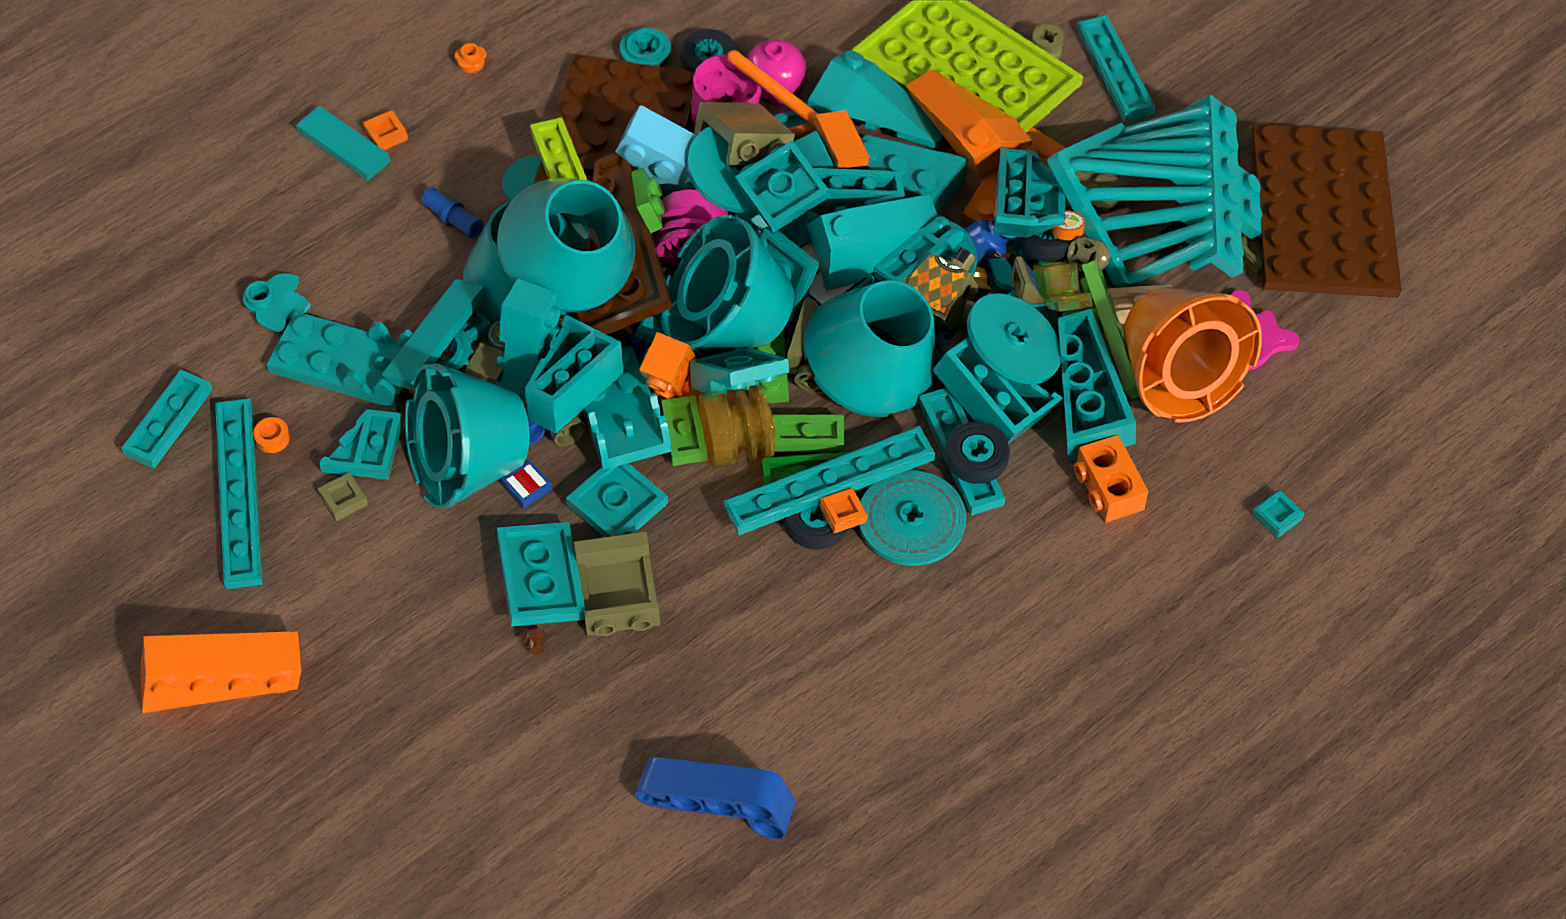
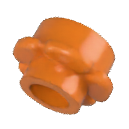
(470, 57)

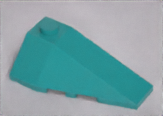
(872, 97)
(860, 237)

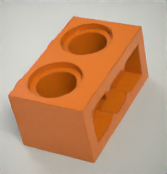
(668, 367)
(1118, 477)

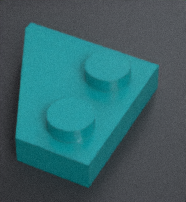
(368, 447)

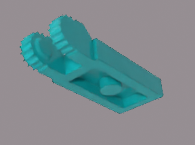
(917, 248)

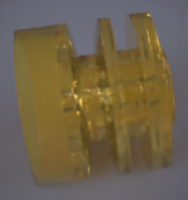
(737, 426)

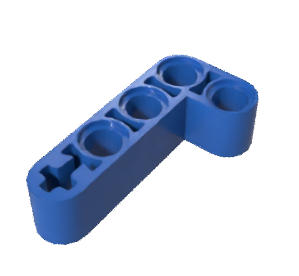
(719, 790)

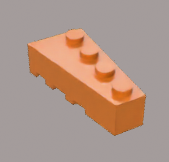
(216, 668)

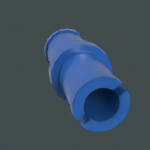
(452, 212)

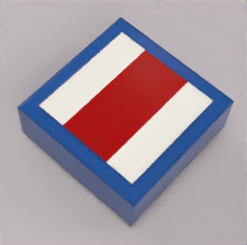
(526, 484)

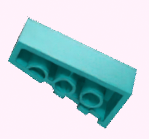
(1091, 388)

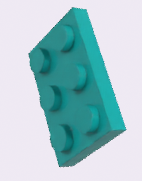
(540, 574)

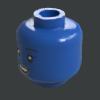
(986, 243)

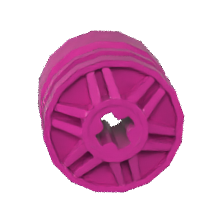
(721, 82)
(682, 218)

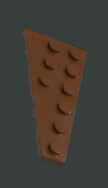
(646, 287)

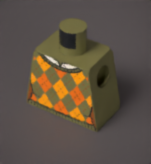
(946, 286)

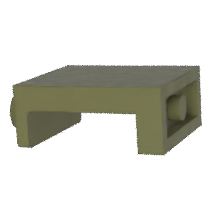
(746, 127)
(617, 584)

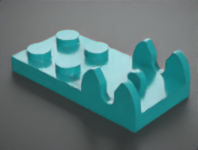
(339, 358)
(627, 419)

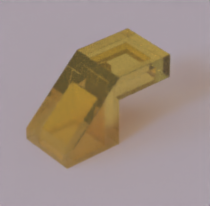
(1061, 286)

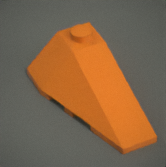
(967, 121)

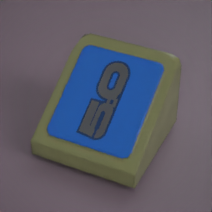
(1025, 283)

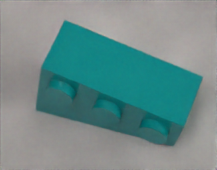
(921, 169)

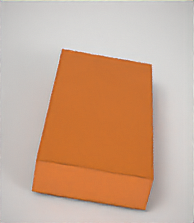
(841, 139)

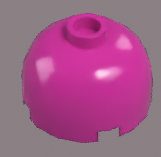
(782, 63)

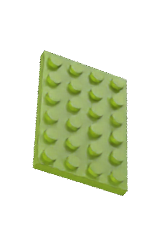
(973, 53)

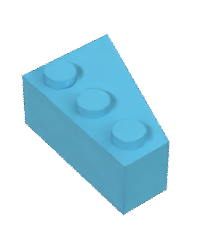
(659, 148)

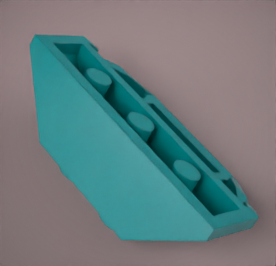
(1026, 195)

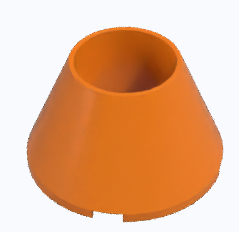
(1190, 350)

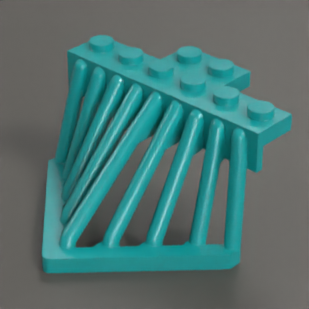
(1212, 188)

